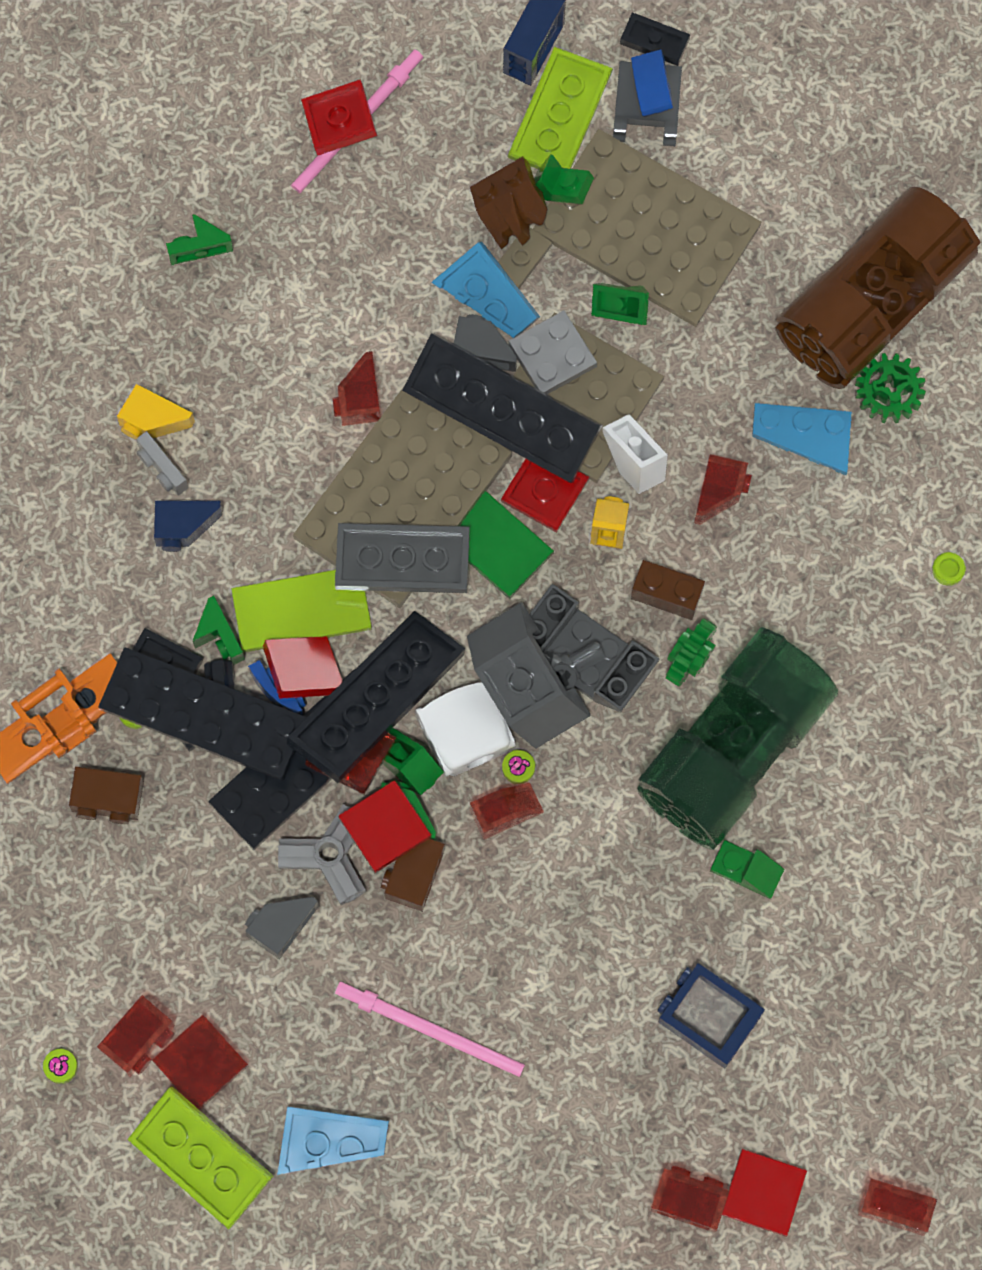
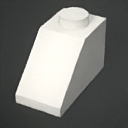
(635, 454)

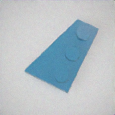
(485, 287)
(808, 432)
(328, 1138)

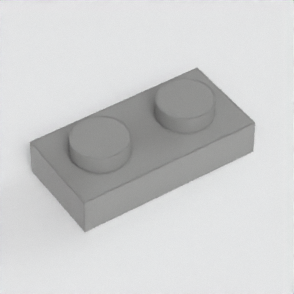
(153, 455)

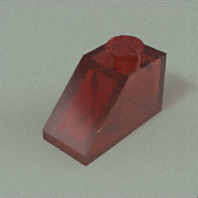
(358, 394)
(721, 487)
(505, 809)

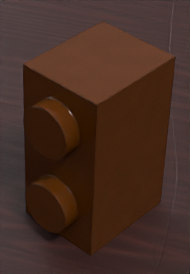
(667, 590)
(106, 794)
(413, 875)

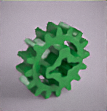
(904, 384)
(691, 652)

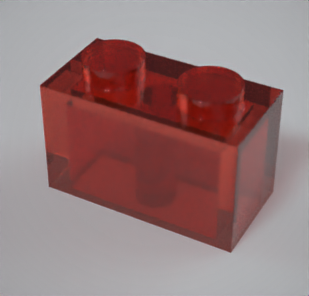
(137, 1037)
(690, 1199)
(897, 1207)

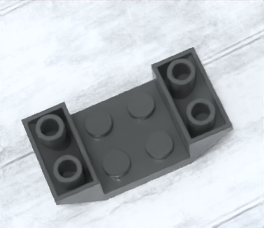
(568, 630)
(523, 679)

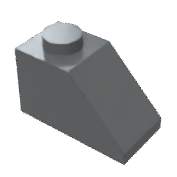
(484, 341)
(280, 923)

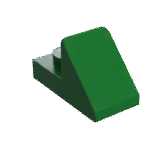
(562, 183)
(208, 243)
(620, 303)
(214, 625)
(747, 869)

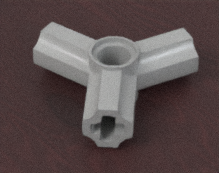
(338, 873)

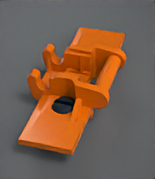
(63, 726)

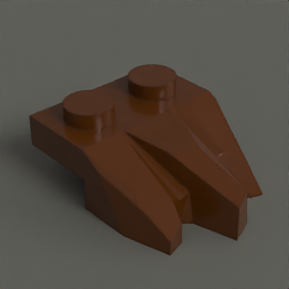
(510, 202)

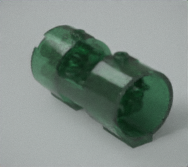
(763, 706)

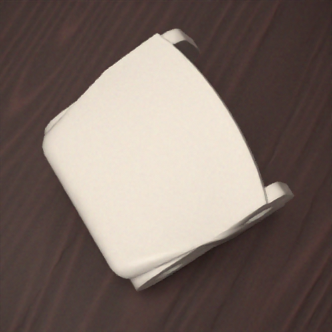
(464, 729)

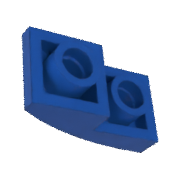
(652, 83)
(265, 682)

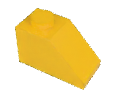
(153, 414)
(609, 522)

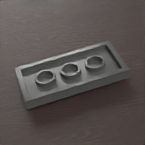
(402, 558)

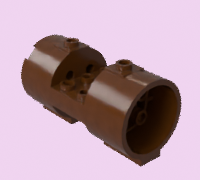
(877, 286)

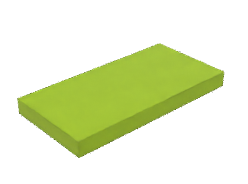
(560, 109)
(298, 610)
(200, 1157)

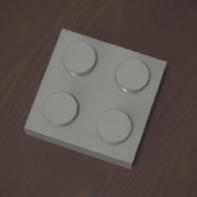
(552, 353)

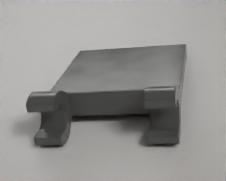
(629, 111)

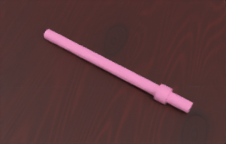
(396, 78)
(369, 1002)

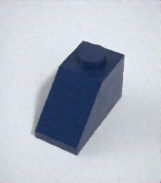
(183, 522)

